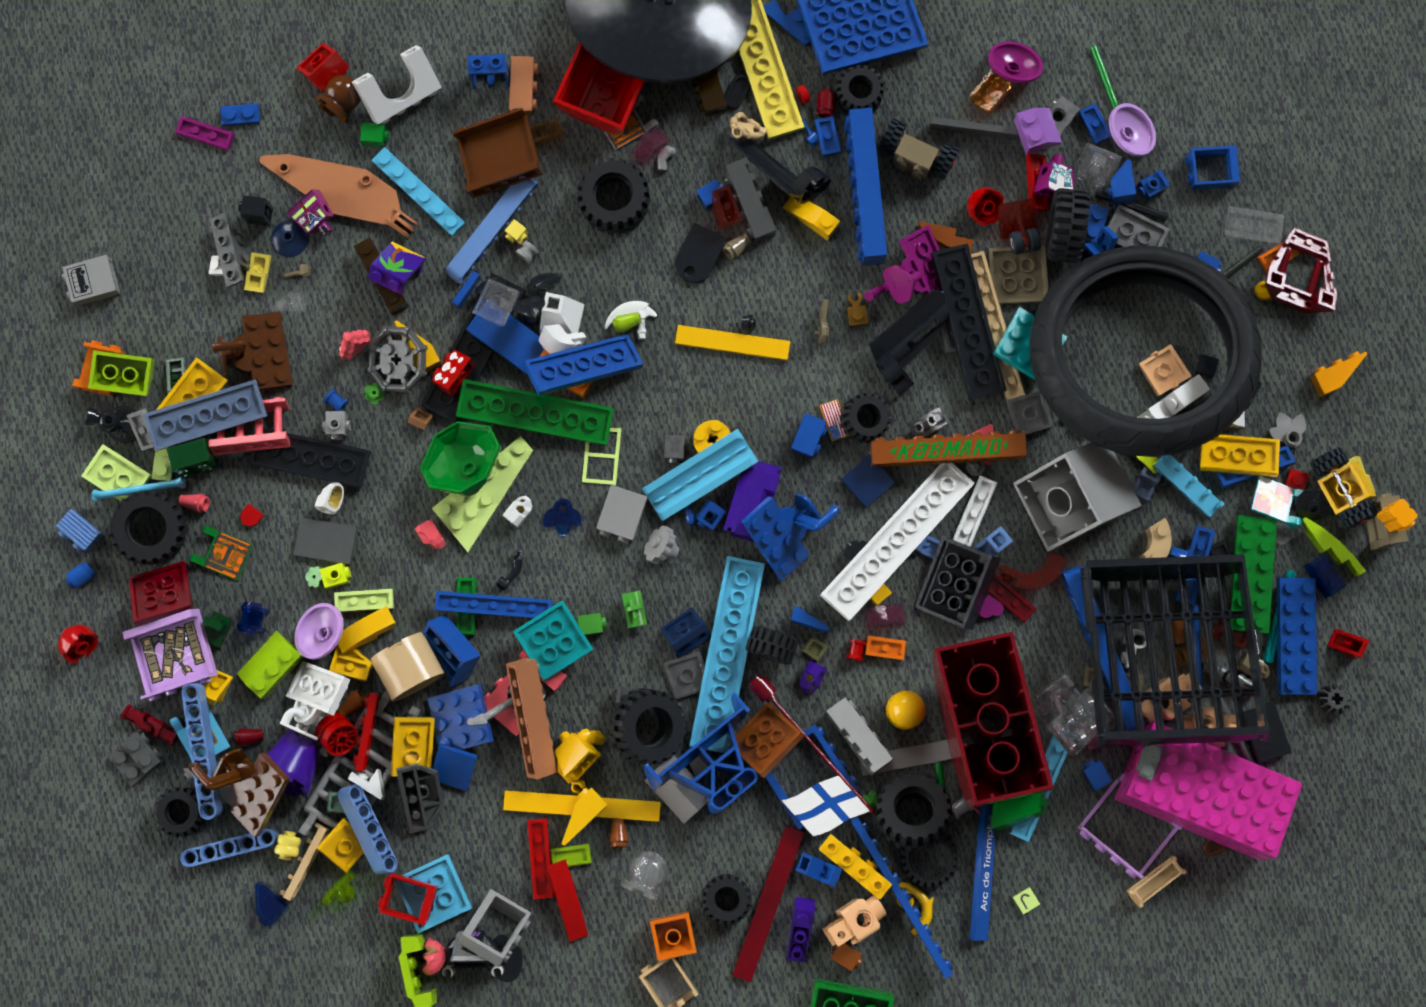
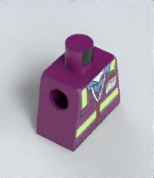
(312, 213)

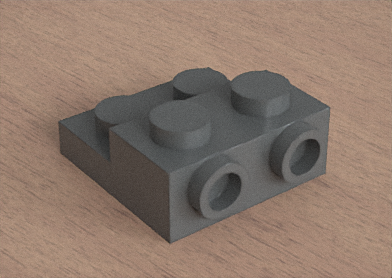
(136, 757)

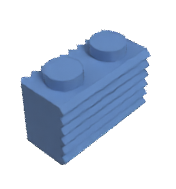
(79, 531)

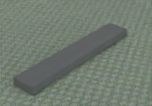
(974, 128)

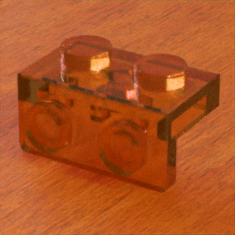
(990, 92)

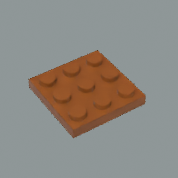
(767, 739)

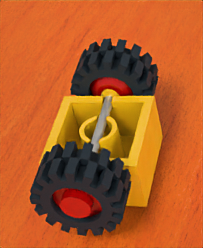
(1345, 487)

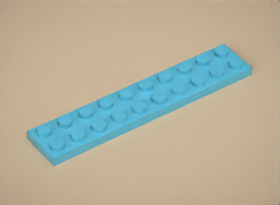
(727, 648)

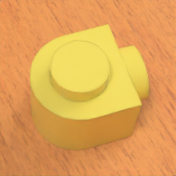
(516, 232)

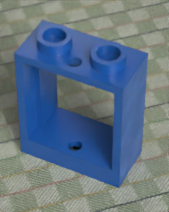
(1232, 167)

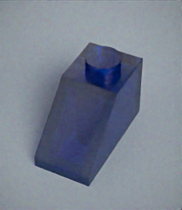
(268, 905)

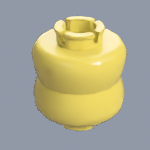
(287, 845)

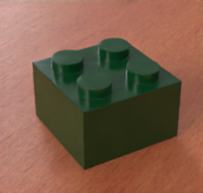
(192, 458)

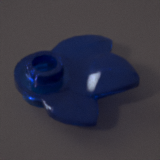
(562, 520)

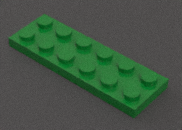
(1256, 540)

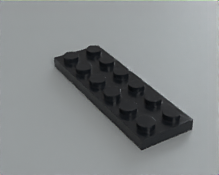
(316, 460)

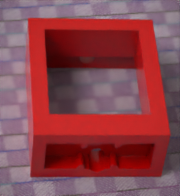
(384, 901)

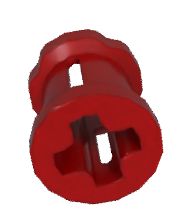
(856, 650)

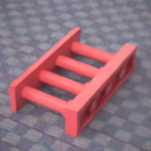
(259, 440)

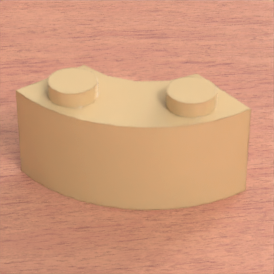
(1158, 540)

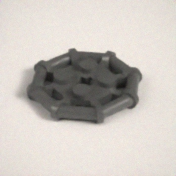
(387, 359)

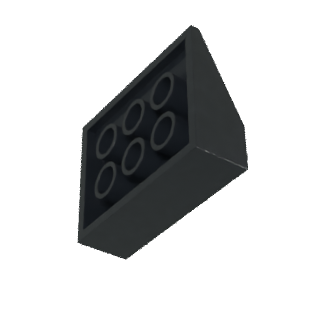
(957, 583)

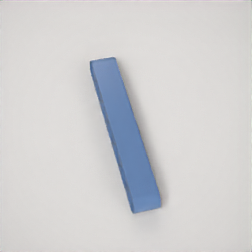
(488, 230)
(206, 742)

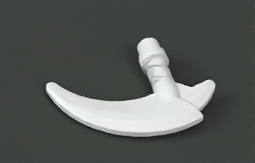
(633, 307)

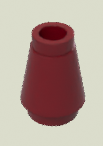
(246, 737)

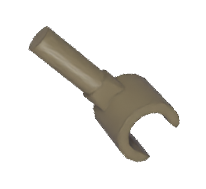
(303, 271)

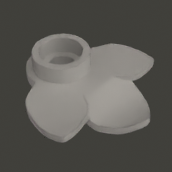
(1286, 426)

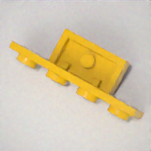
(855, 866)

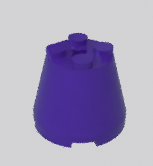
(297, 760)

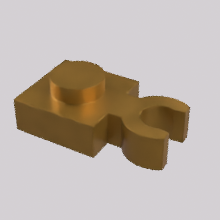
(857, 314)

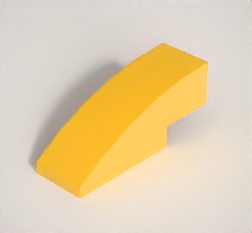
(366, 630)

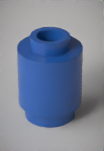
(80, 575)

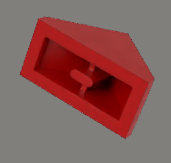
(1348, 644)

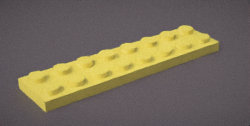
(768, 77)

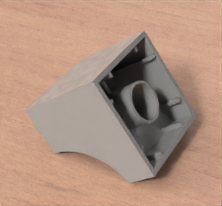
(1076, 494)

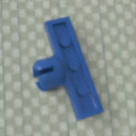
(1199, 546)

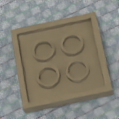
(1020, 276)

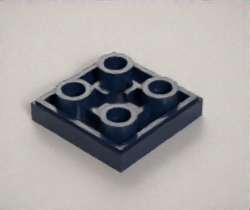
(867, 482)

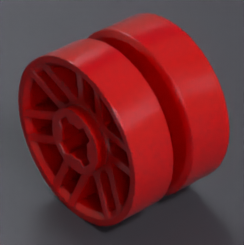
(336, 734)

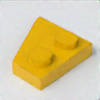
(351, 665)

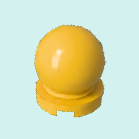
(905, 710)

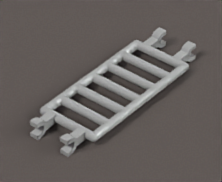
(329, 774)

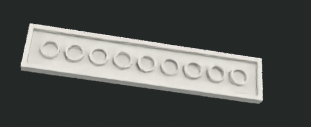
(897, 540)

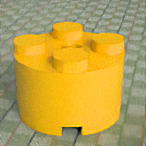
(708, 429)

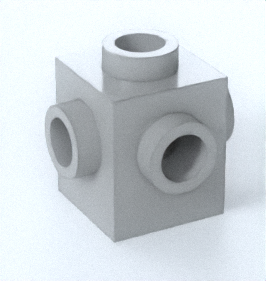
(336, 418)

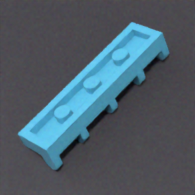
(1188, 485)

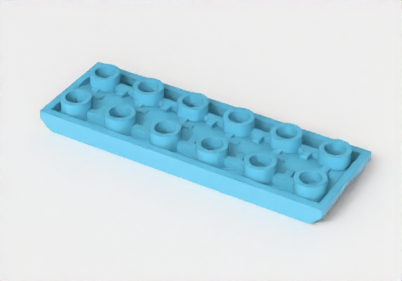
(700, 474)

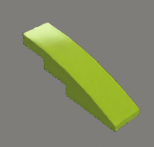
(1325, 541)

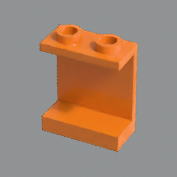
(83, 382)

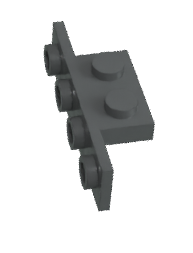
(230, 250)

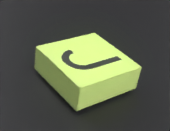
(1026, 900)

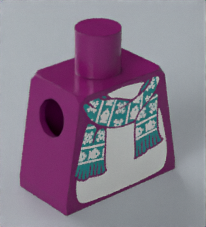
(1054, 176)

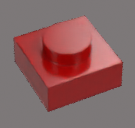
(1296, 479)

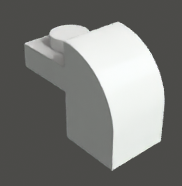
(555, 339)

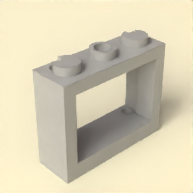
(506, 907)

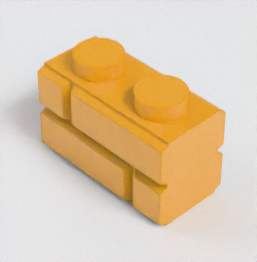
(1397, 516)

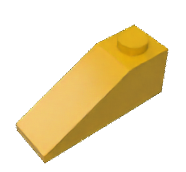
(813, 217)
(585, 811)

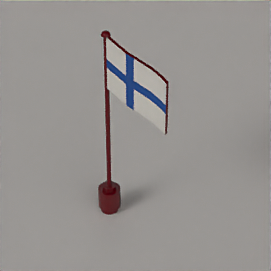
(828, 801)

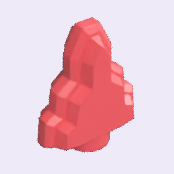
(353, 343)

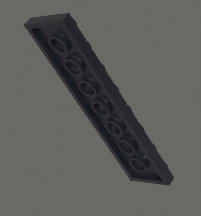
(968, 321)
(480, 354)

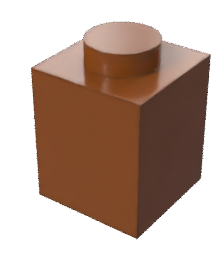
(847, 956)

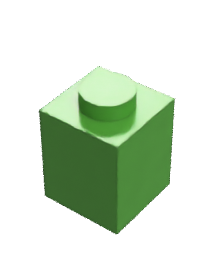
(592, 624)

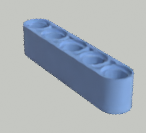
(372, 840)
(220, 848)

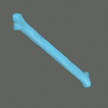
(98, 495)

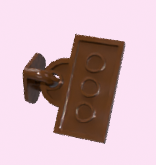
(258, 351)
(255, 785)

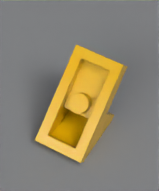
(217, 688)

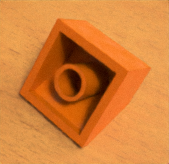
(673, 936)

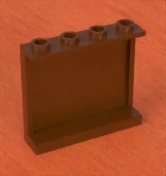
(498, 152)

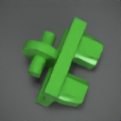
(634, 609)

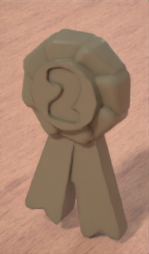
(823, 329)

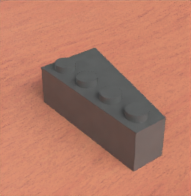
(749, 200)

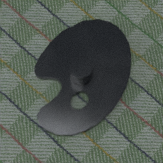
(514, 964)

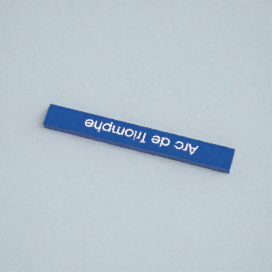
(983, 875)

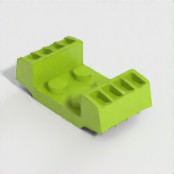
(408, 963)

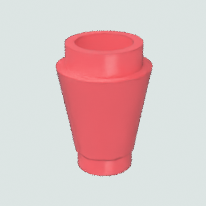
(195, 502)

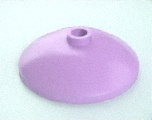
(1132, 129)
(318, 631)

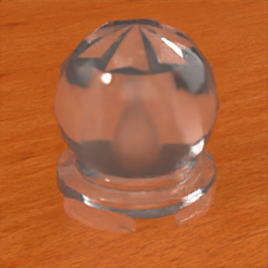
(647, 873)

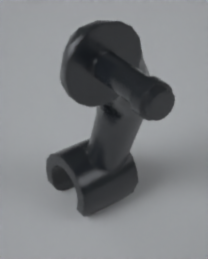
(517, 557)

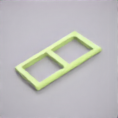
(616, 457)

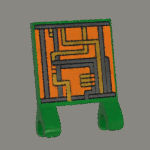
(226, 554)

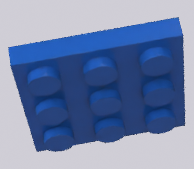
(451, 714)

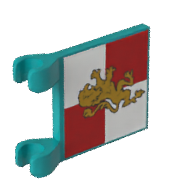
(1275, 501)

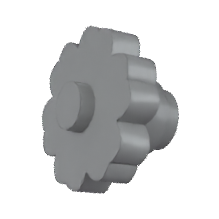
(661, 545)

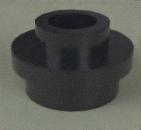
(748, 323)

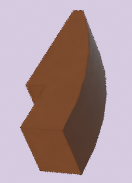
(946, 236)

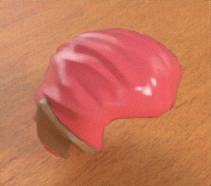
(434, 957)

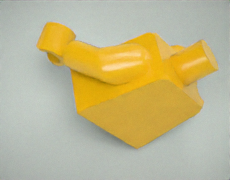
(577, 755)

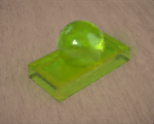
(341, 889)

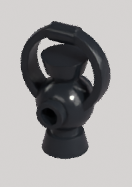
(100, 418)

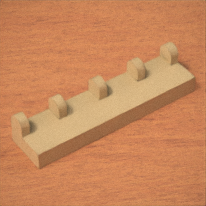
(306, 863)

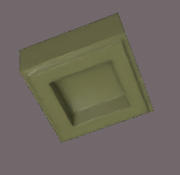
(815, 649)

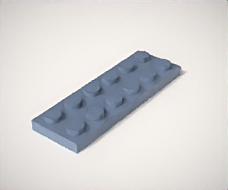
(205, 415)

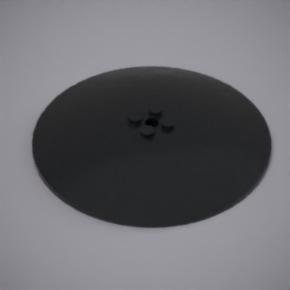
(661, 37)

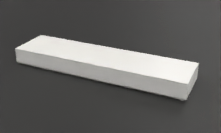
(975, 510)

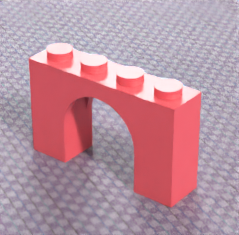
(499, 695)

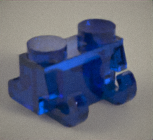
(252, 618)

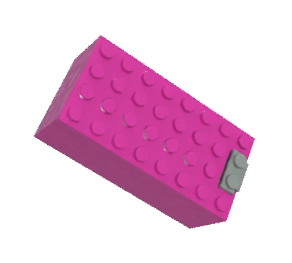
(1211, 794)

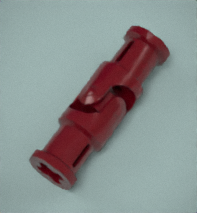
(153, 725)

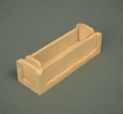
(1155, 881)

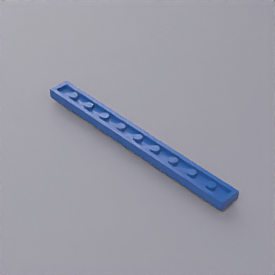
(902, 896)

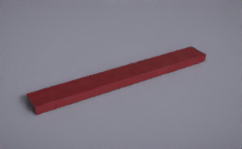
(768, 904)

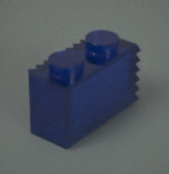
(1326, 578)

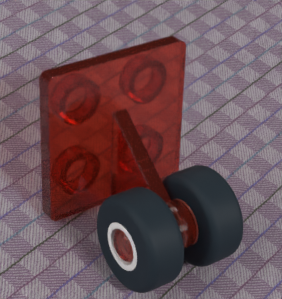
(1019, 225)

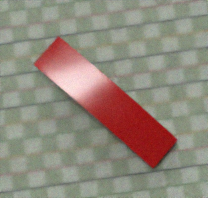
(567, 900)

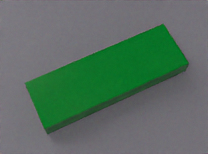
(464, 621)

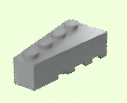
(859, 736)

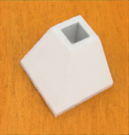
(561, 311)

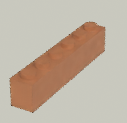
(531, 718)

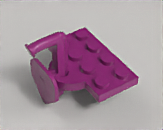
(918, 263)

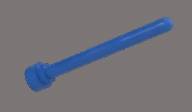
(1197, 645)

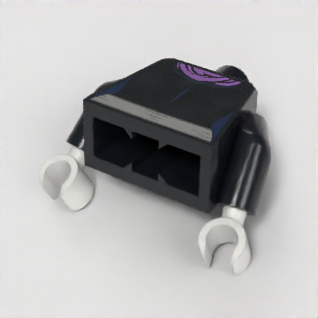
(461, 957)

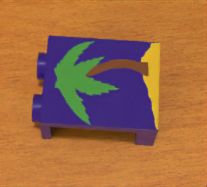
(395, 267)

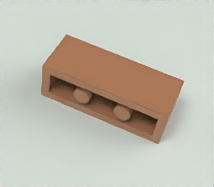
(523, 84)

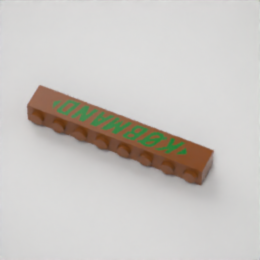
(948, 449)

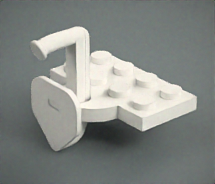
(315, 692)

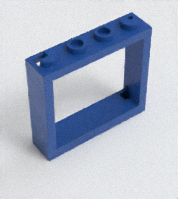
(830, 751)

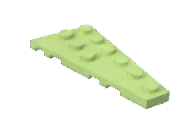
(470, 514)

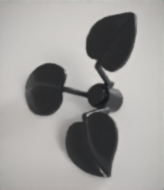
(530, 307)

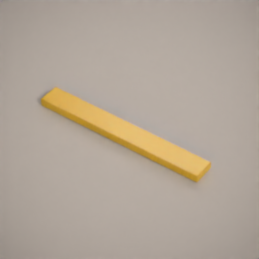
(566, 803)

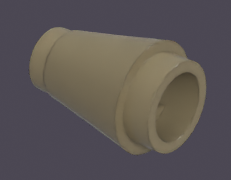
(736, 246)

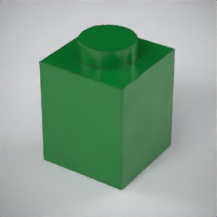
(374, 135)

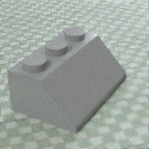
(677, 797)

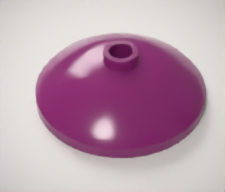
(1015, 62)

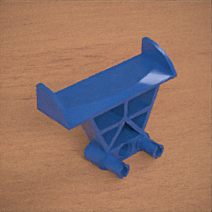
(742, 781)

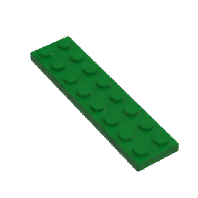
(534, 413)

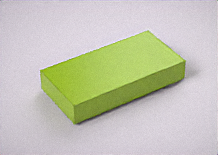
(574, 855)

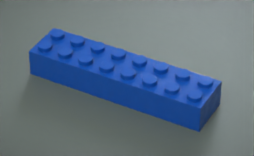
(866, 187)

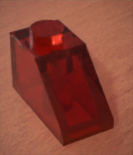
(725, 208)

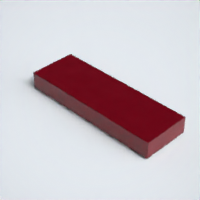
(1011, 599)

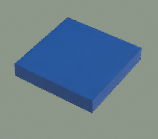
(454, 766)

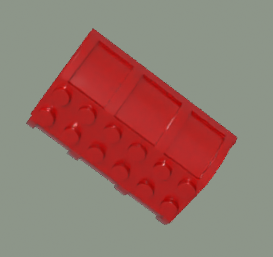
(597, 93)

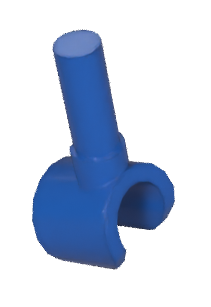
(812, 139)

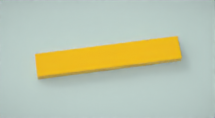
(732, 342)

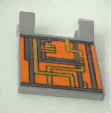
(633, 130)

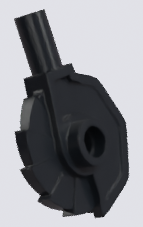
(1313, 505)

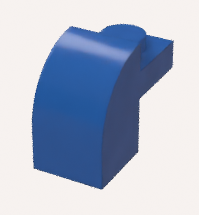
(1106, 240)
(819, 869)

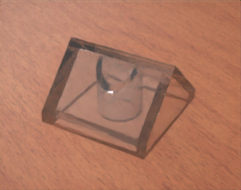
(496, 302)

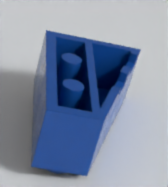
(452, 648)

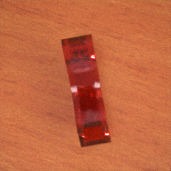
(1049, 571)

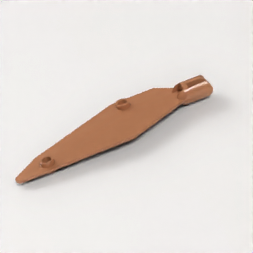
(346, 189)

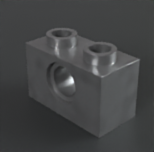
(1065, 110)

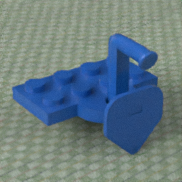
(781, 530)

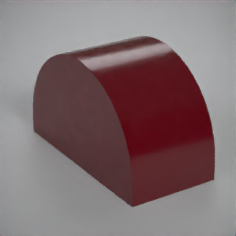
(985, 691)

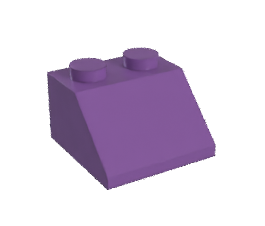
(1036, 129)

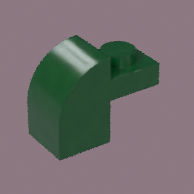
(217, 628)

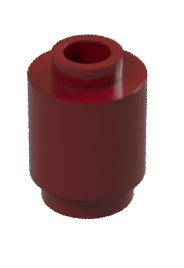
(826, 103)

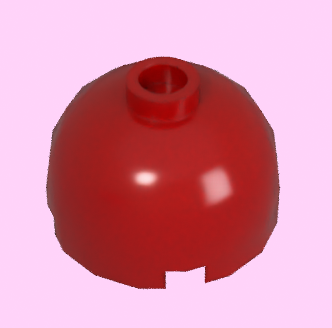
(983, 205)
(76, 642)

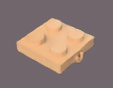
(1164, 370)

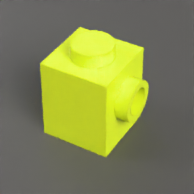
(335, 575)

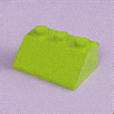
(121, 373)
(270, 665)

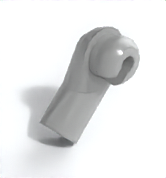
(663, 155)

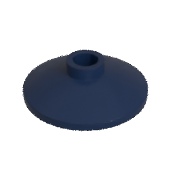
(289, 247)

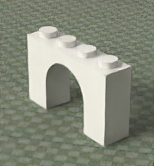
(422, 84)

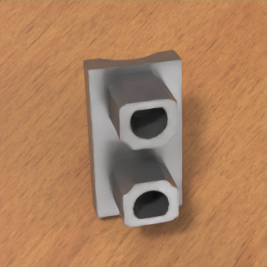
(932, 422)

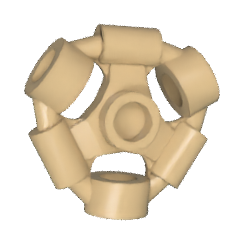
(746, 127)

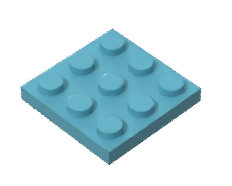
(450, 895)

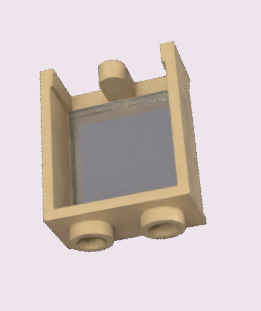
(668, 983)

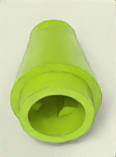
(627, 321)

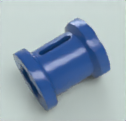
(335, 400)

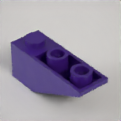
(800, 929)

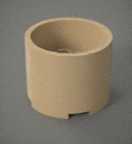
(407, 666)

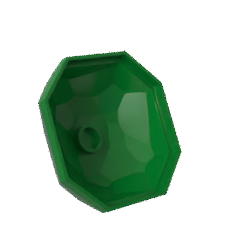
(460, 459)

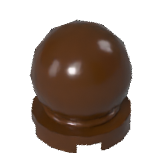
(339, 97)

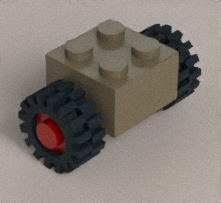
(916, 155)

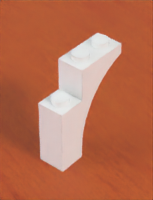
(1177, 399)

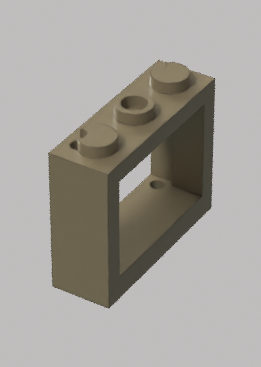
(1378, 534)

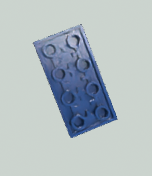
(512, 341)

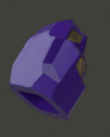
(812, 677)

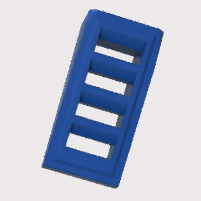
(804, 619)

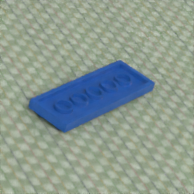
(582, 364)
(1296, 636)

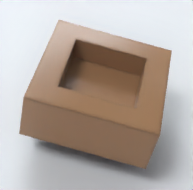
(420, 418)

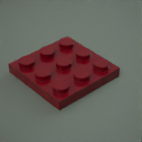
(160, 593)

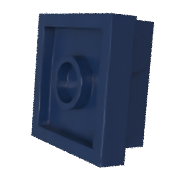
(685, 632)

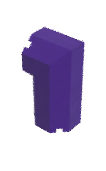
(752, 488)

